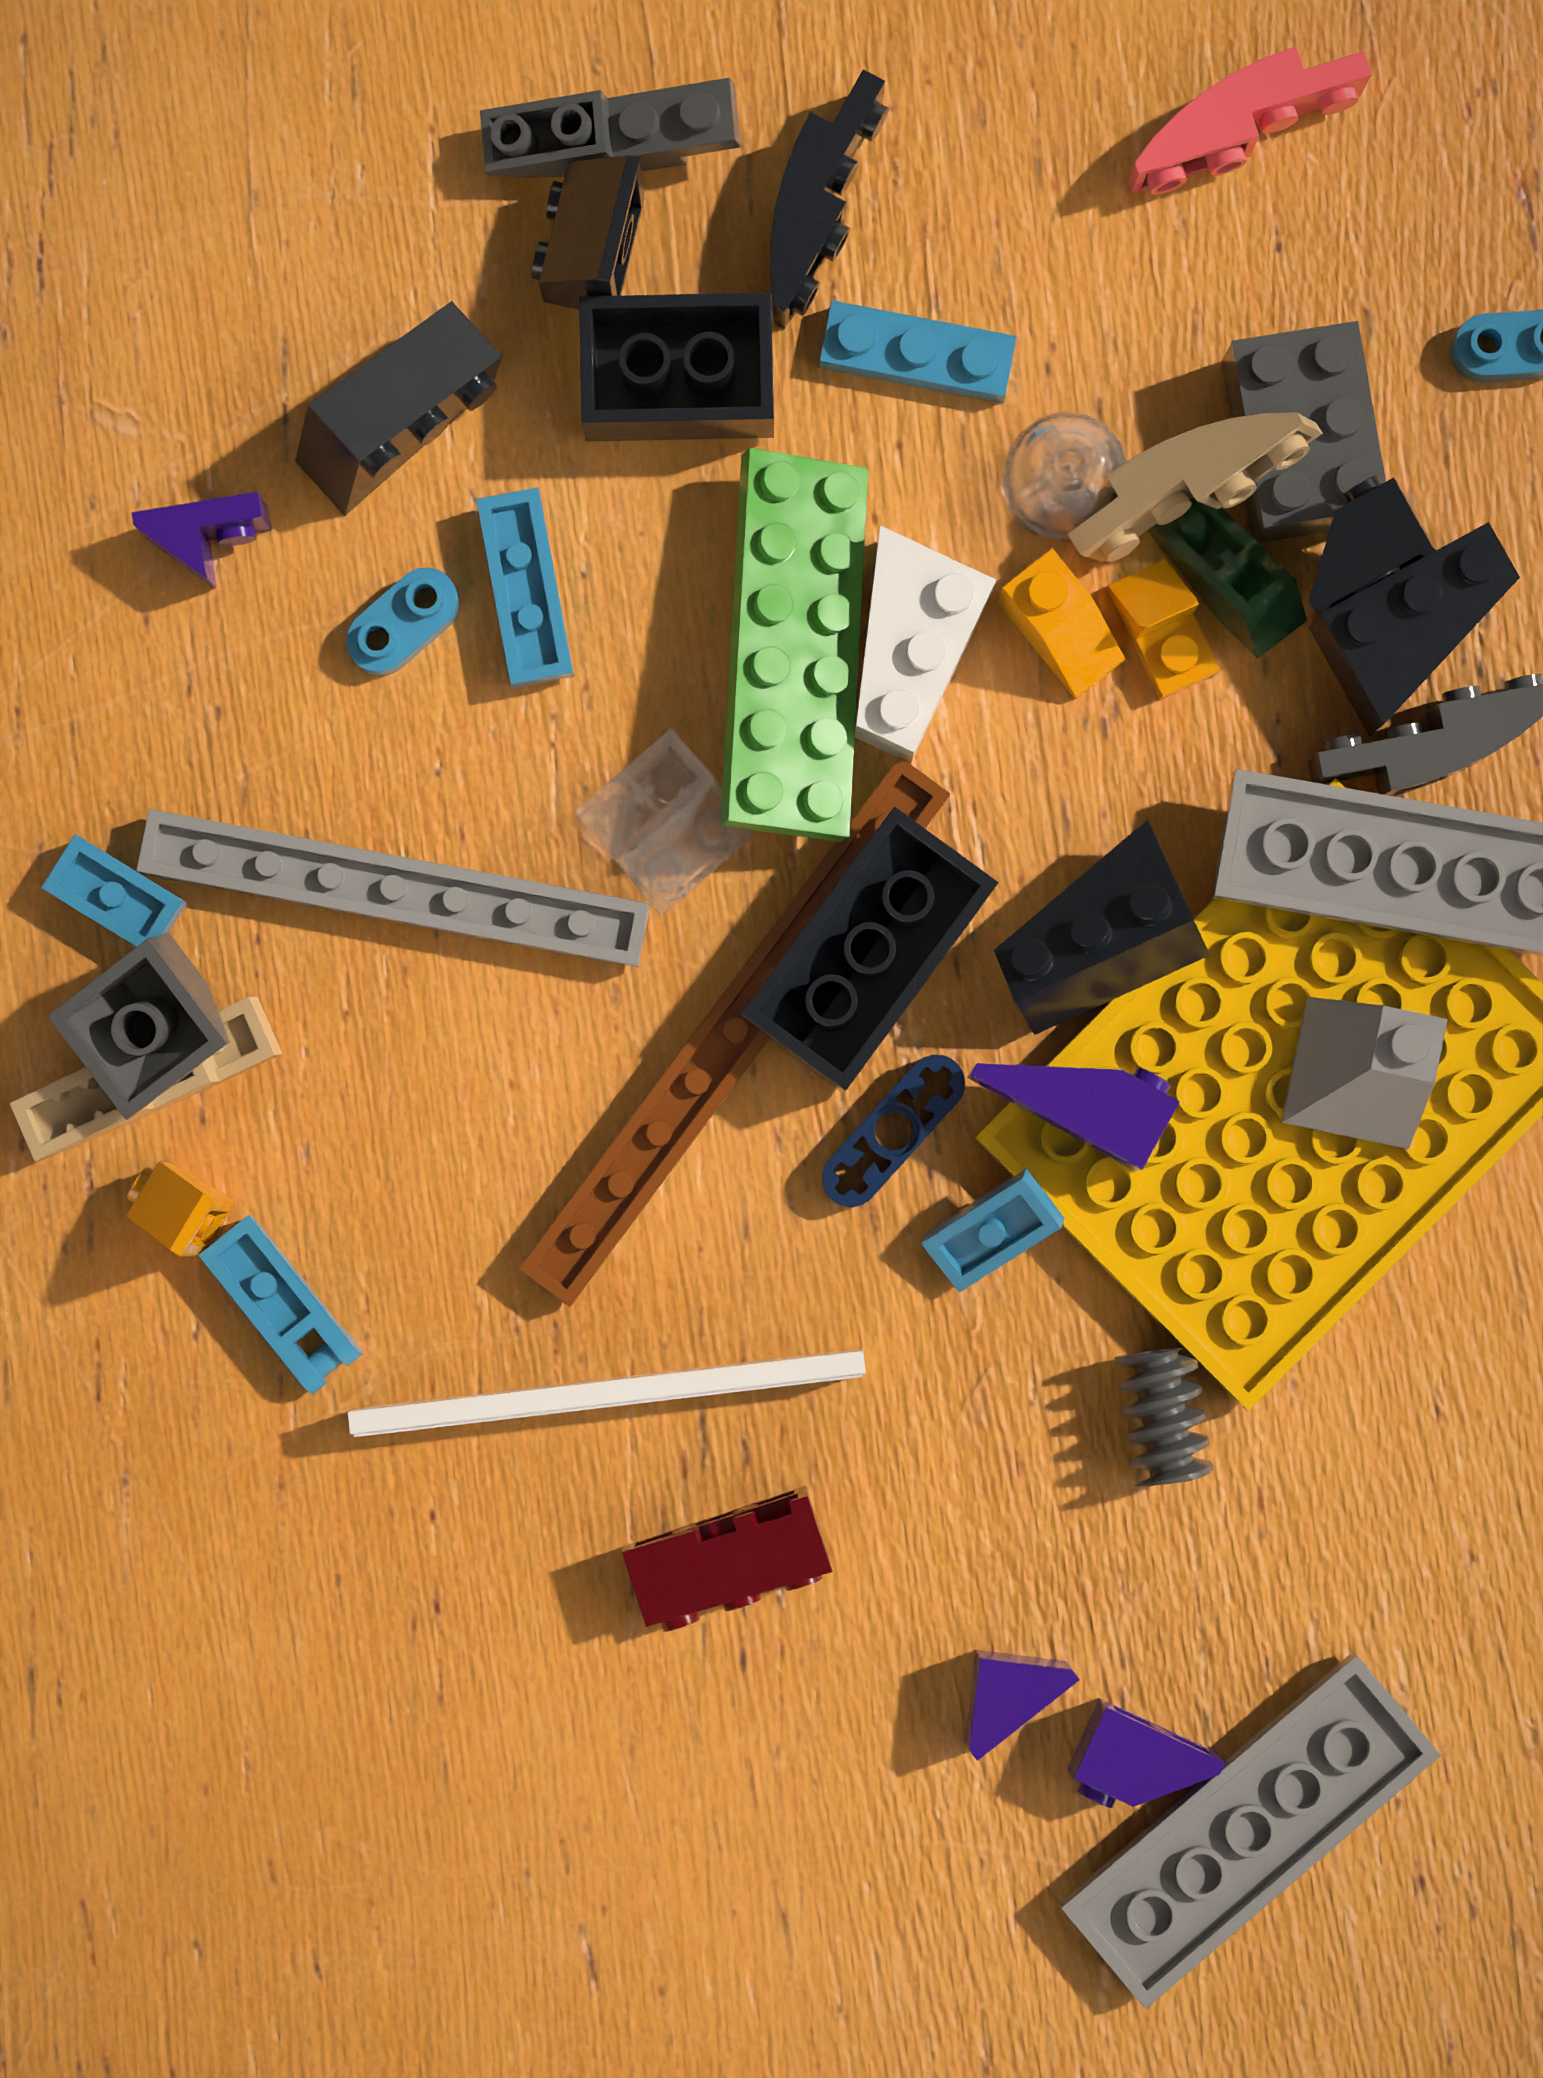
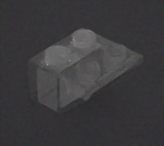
(662, 822)

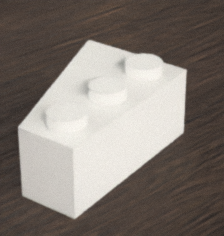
(914, 639)

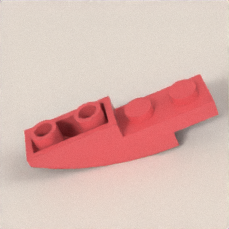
(1222, 122)

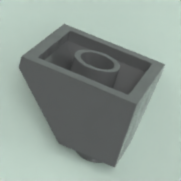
(143, 1024)

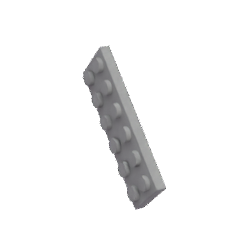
(1382, 861)
(1249, 1830)

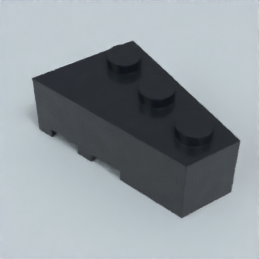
(395, 406)
(1409, 622)
(1102, 936)

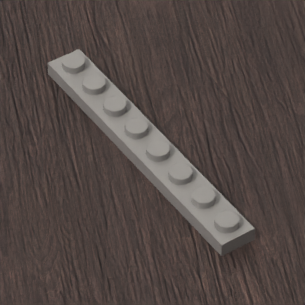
(393, 888)

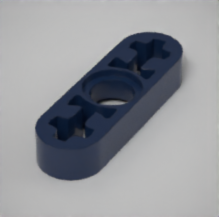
(936, 1106)

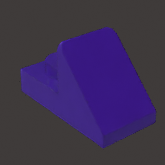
(186, 528)

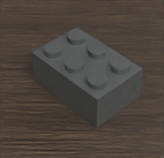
(1327, 381)

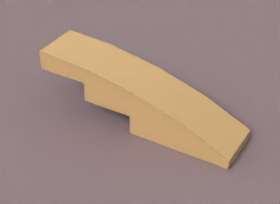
(80, 1110)

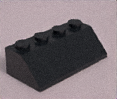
(869, 949)

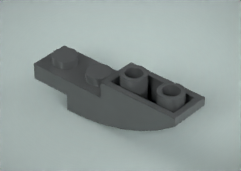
(649, 125)
(1459, 736)

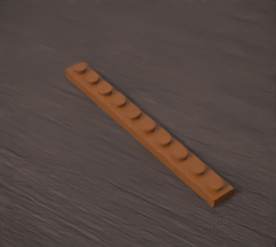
(703, 1069)

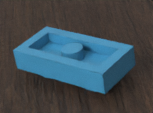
(112, 893)
(992, 1230)

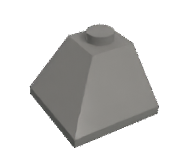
(1363, 1070)

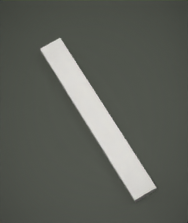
(606, 1392)

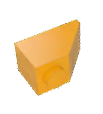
(1061, 623)
(177, 1208)

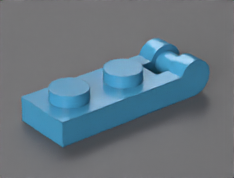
(279, 1302)

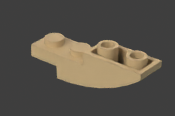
(1208, 463)

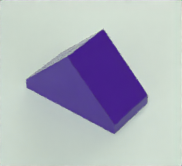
(1009, 1693)

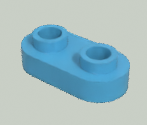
(1517, 343)
(407, 625)

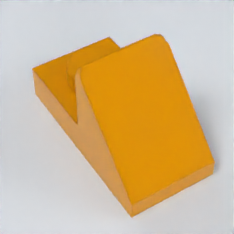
(1163, 628)

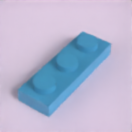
(917, 351)
(525, 587)

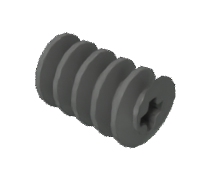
(1164, 1416)

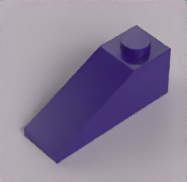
(1099, 1107)

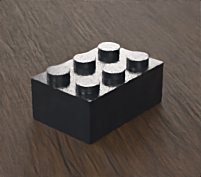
(676, 366)

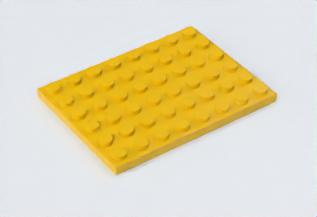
(1260, 1228)

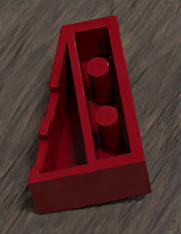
(727, 1559)

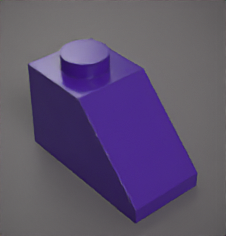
(1136, 1759)

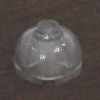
(1044, 494)

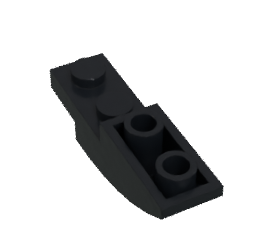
(807, 214)

